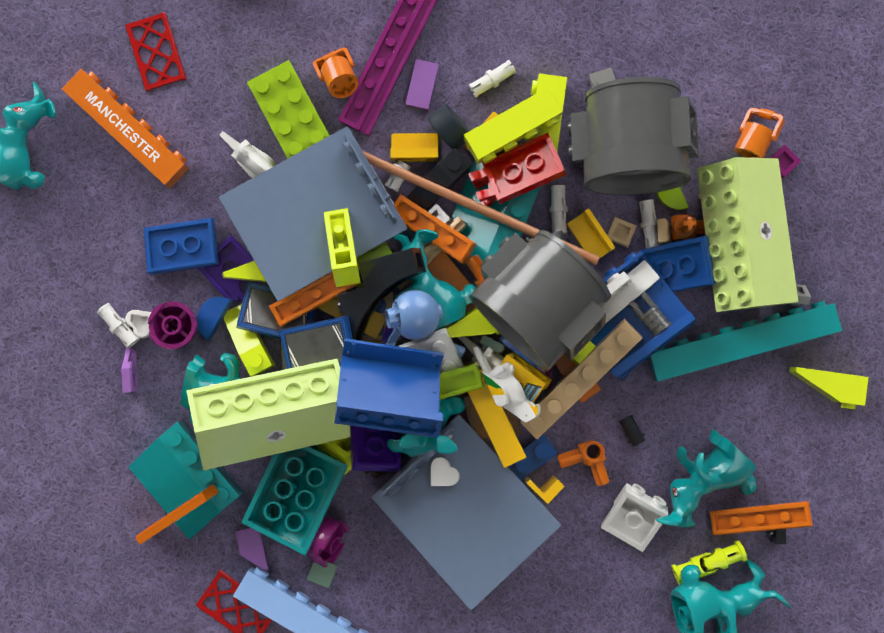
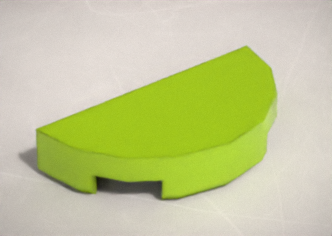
(673, 199)

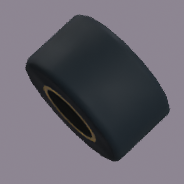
(448, 126)

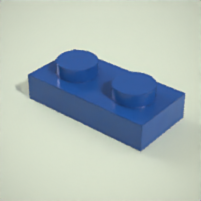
(537, 454)

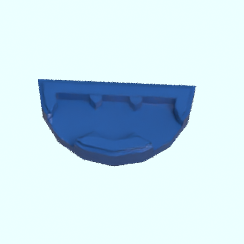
(211, 315)

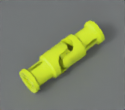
(717, 559)

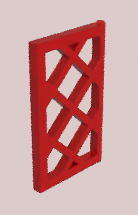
(136, 46)
(217, 614)

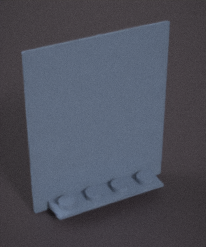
(285, 208)
(470, 529)

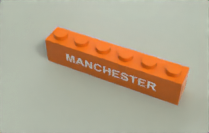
(125, 128)

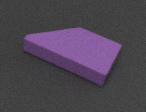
(129, 371)
(252, 547)

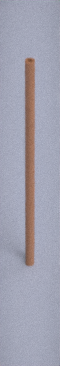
(468, 203)

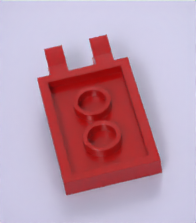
(518, 171)

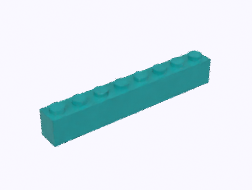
(745, 341)

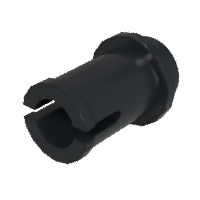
(632, 431)

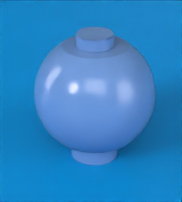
(414, 315)

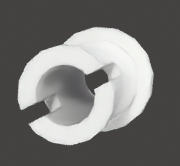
(395, 182)

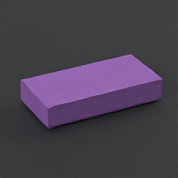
(422, 85)

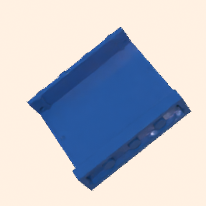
(669, 306)
(389, 388)

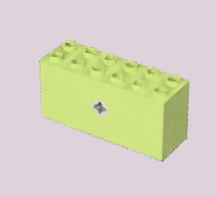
(747, 233)
(266, 414)

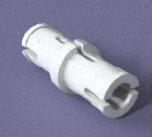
(492, 78)
(558, 208)
(649, 223)
(118, 325)

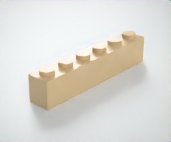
(583, 377)

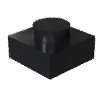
(777, 536)

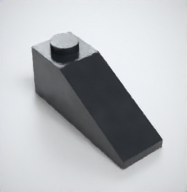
(445, 174)

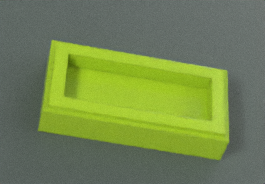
(460, 381)

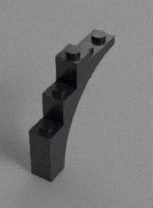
(379, 279)

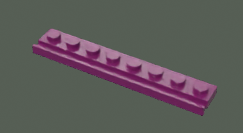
(386, 64)

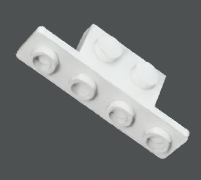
(627, 288)

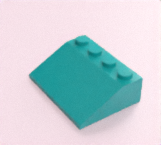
(486, 231)
(175, 474)
(295, 496)

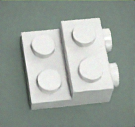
(635, 516)

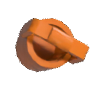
(337, 73)
(756, 138)

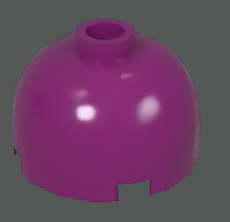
(164, 319)
(326, 544)

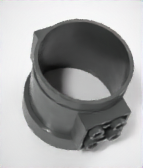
(634, 137)
(541, 297)

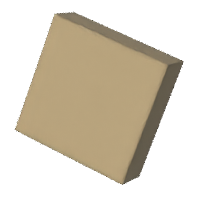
(664, 231)
(621, 232)

